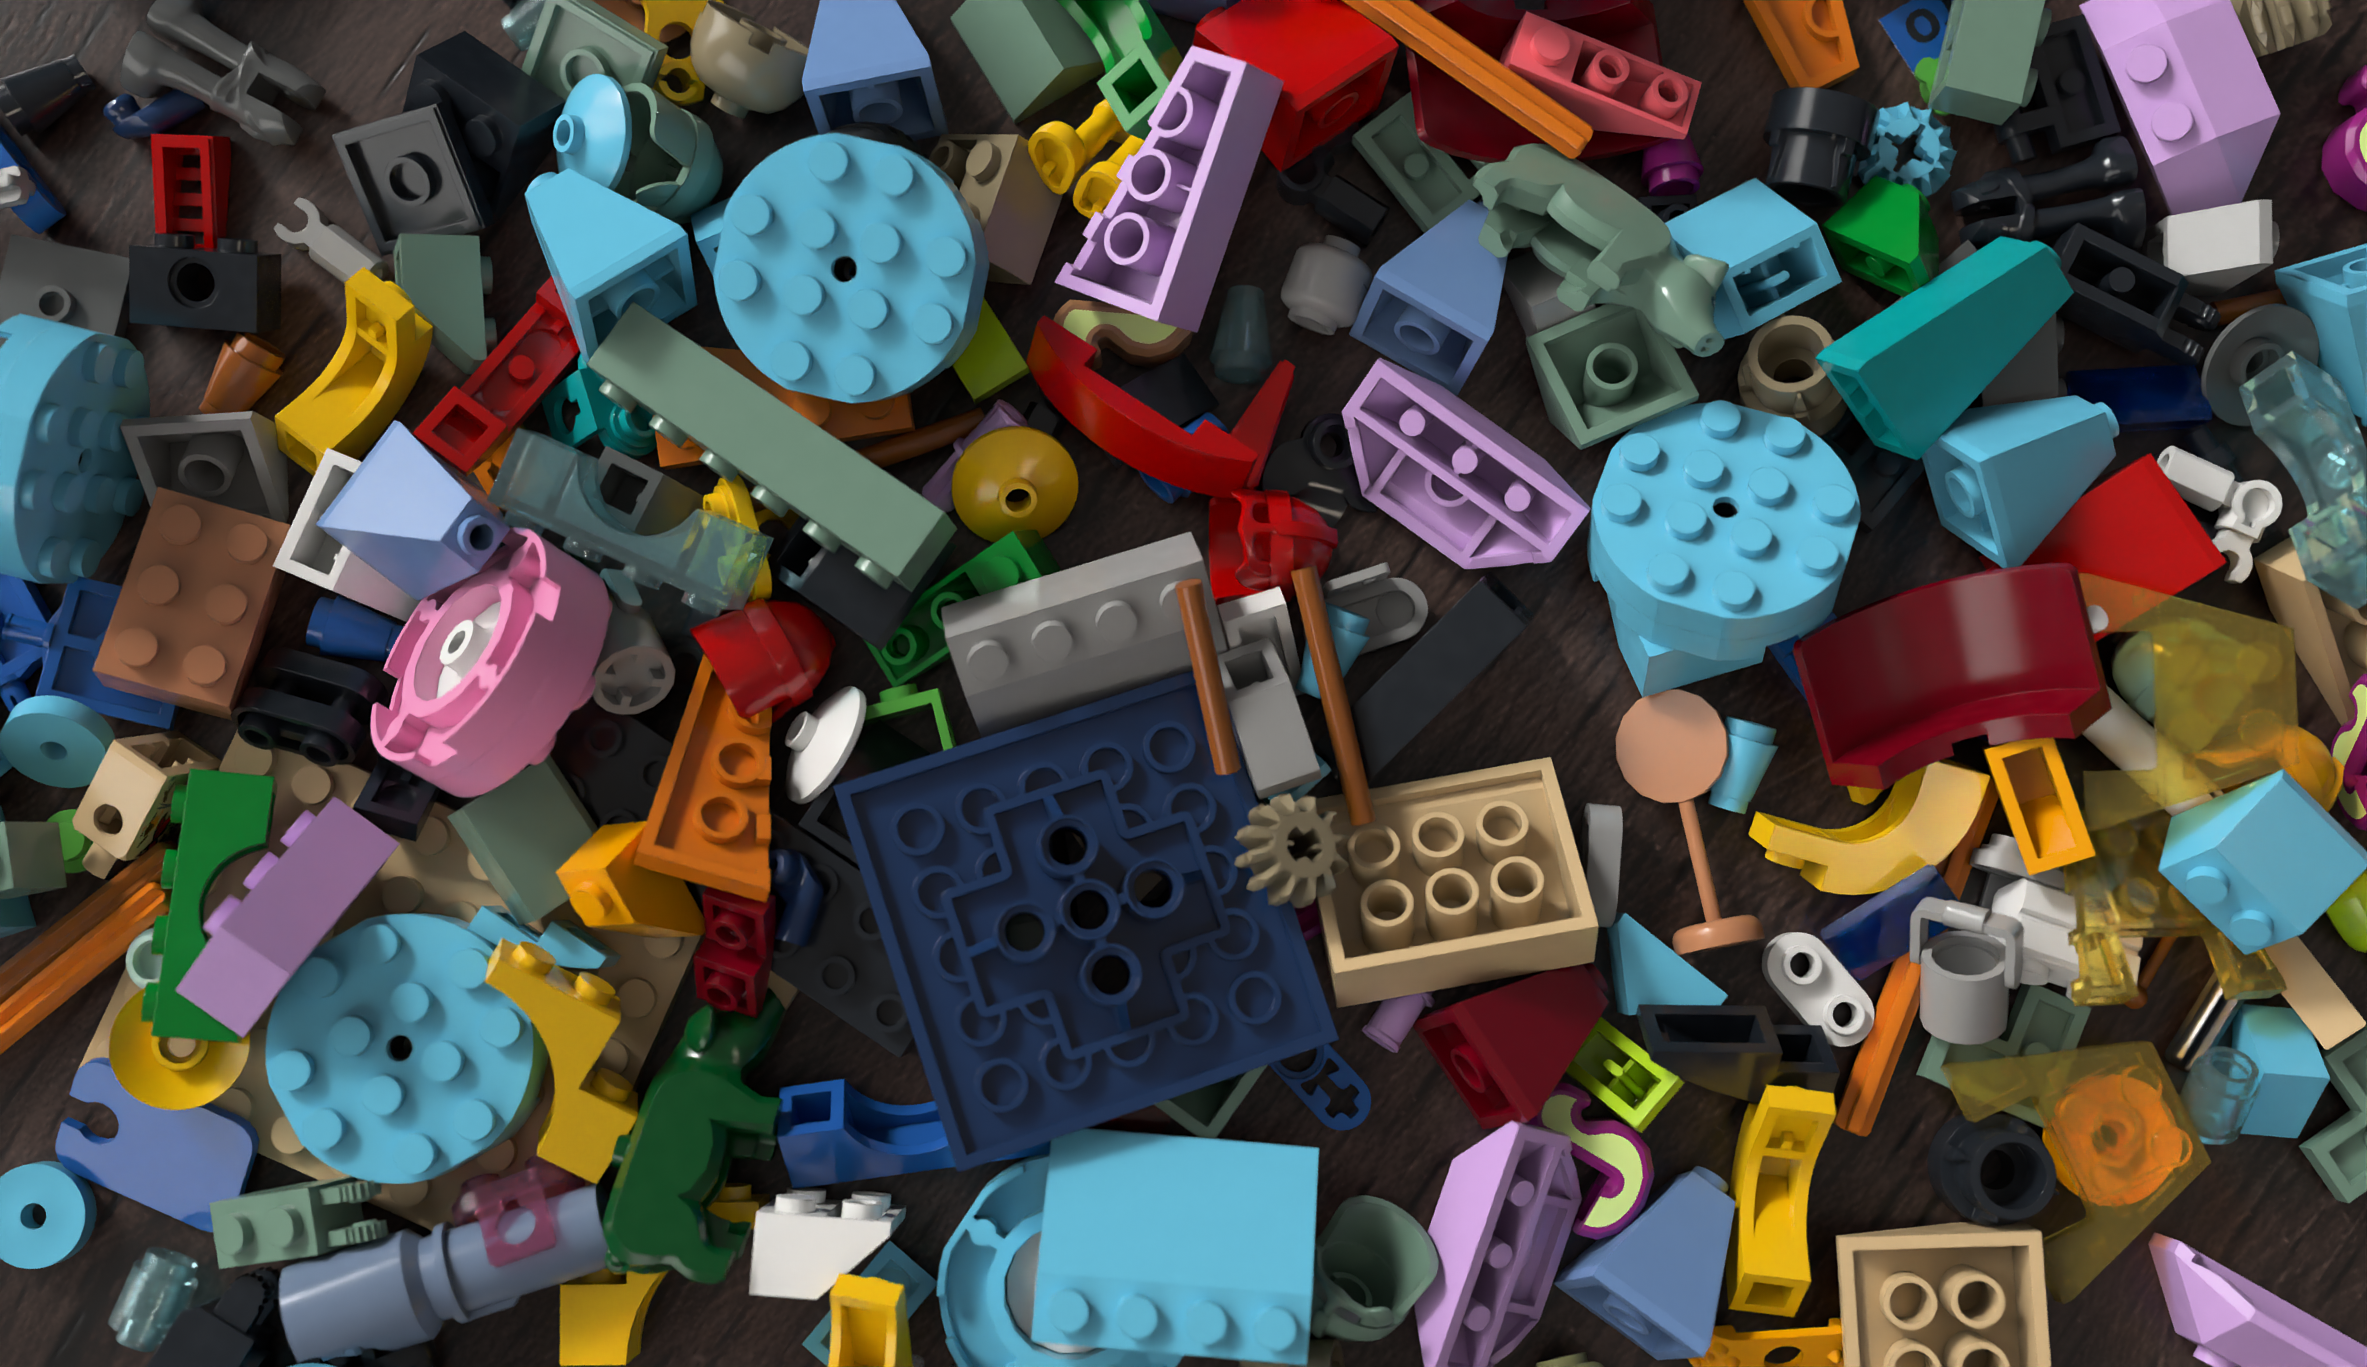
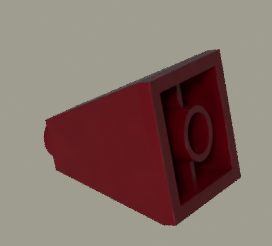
(1515, 1040)

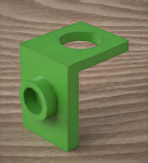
(906, 701)

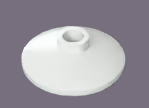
(823, 743)

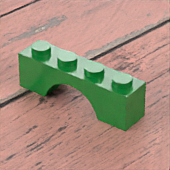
(1135, 56)
(221, 822)

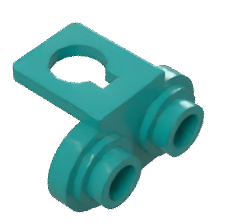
(598, 415)

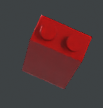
(1323, 52)
(2132, 532)

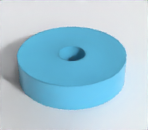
(56, 740)
(68, 1209)

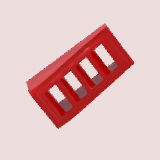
(214, 178)
(1262, 417)

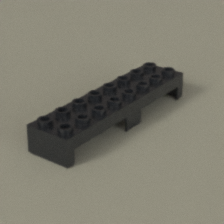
(616, 773)

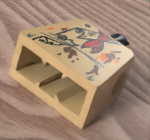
(133, 796)

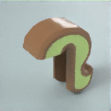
(1127, 334)

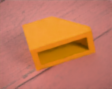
(2038, 803)
(626, 897)

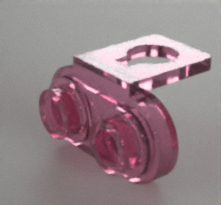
(490, 1196)

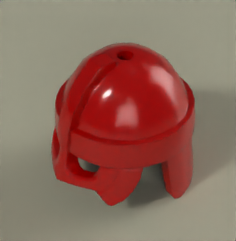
(1262, 540)
(767, 654)

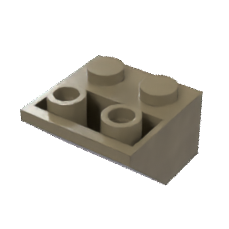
(1004, 196)

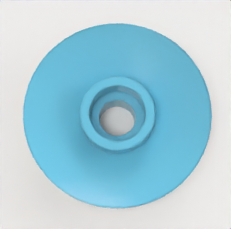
(595, 131)

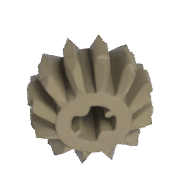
(2282, 23)
(1287, 825)

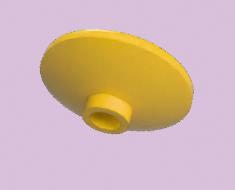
(1010, 461)
(161, 1078)

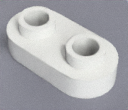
(1820, 989)

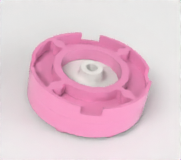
(493, 667)

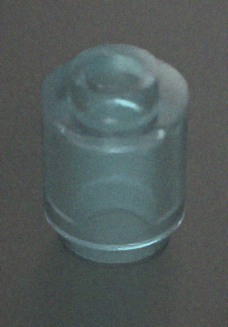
(2220, 1094)
(153, 1297)

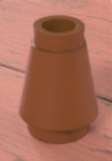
(242, 374)

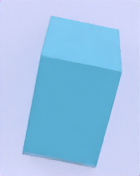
(1652, 972)
(2288, 1067)

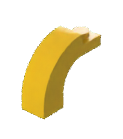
(365, 378)
(1912, 828)
(1771, 1189)

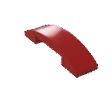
(504, 388)
(1128, 429)

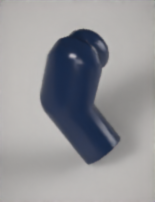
(800, 892)

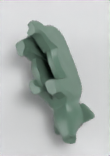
(1600, 243)

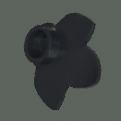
(1312, 476)

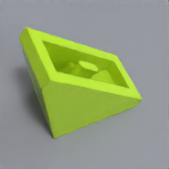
(1622, 1076)

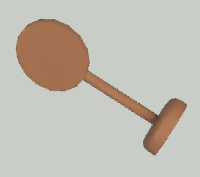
(1672, 752)

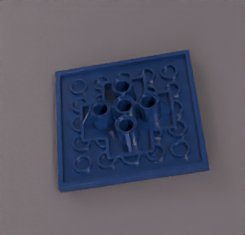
(1024, 1038)

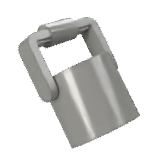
(633, 662)
(1965, 971)

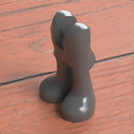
(241, 94)

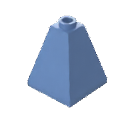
(870, 69)
(1436, 300)
(414, 517)
(1663, 1270)

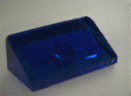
(2145, 396)
(1881, 927)

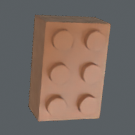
(193, 605)

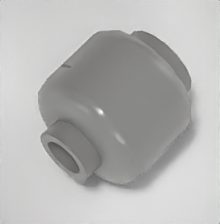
(1326, 285)

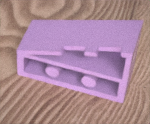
(285, 914)

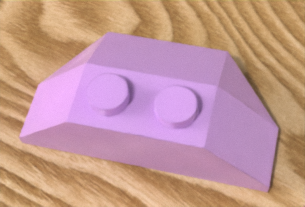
(2187, 94)
(1455, 473)
(1497, 1244)
(2241, 1321)

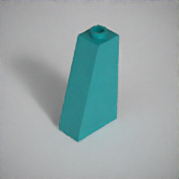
(1944, 343)

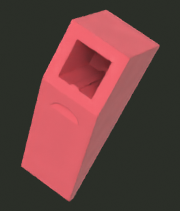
(1600, 81)

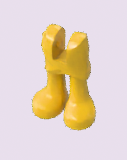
(1064, 153)

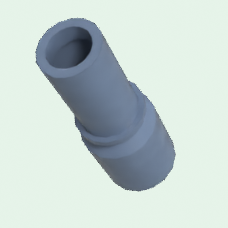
(407, 1285)

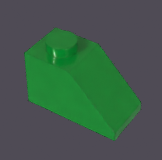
(1886, 236)

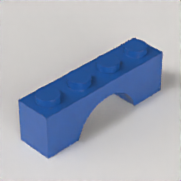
(842, 1136)

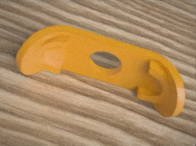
(1748, 1349)

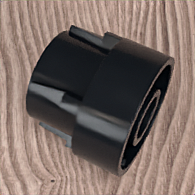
(1817, 144)
(2025, 1175)

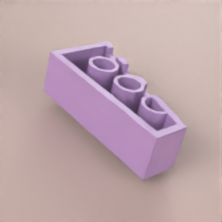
(1179, 194)

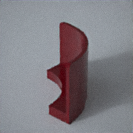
(1471, 128)
(1948, 664)

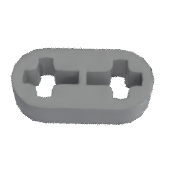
(1601, 857)

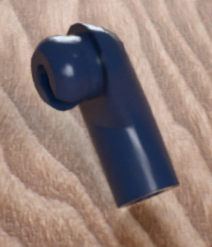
(155, 118)

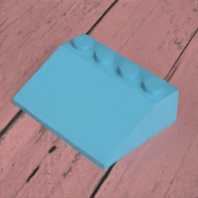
(1177, 1245)

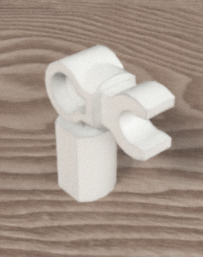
(2242, 507)

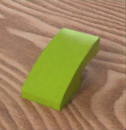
(989, 359)

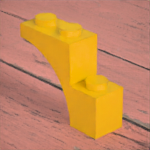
(575, 1022)
(607, 1310)
(869, 1323)

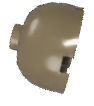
(746, 61)

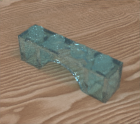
(2316, 437)
(559, 490)

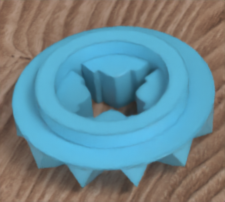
(1932, 147)

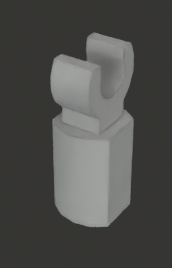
(331, 245)

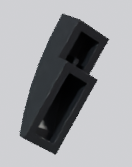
(1736, 1049)

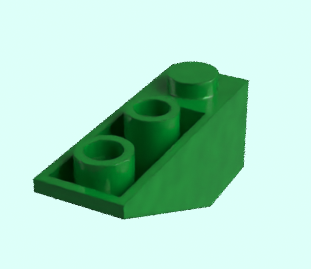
(921, 637)

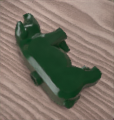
(684, 1147)

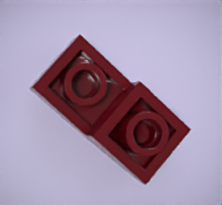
(737, 951)

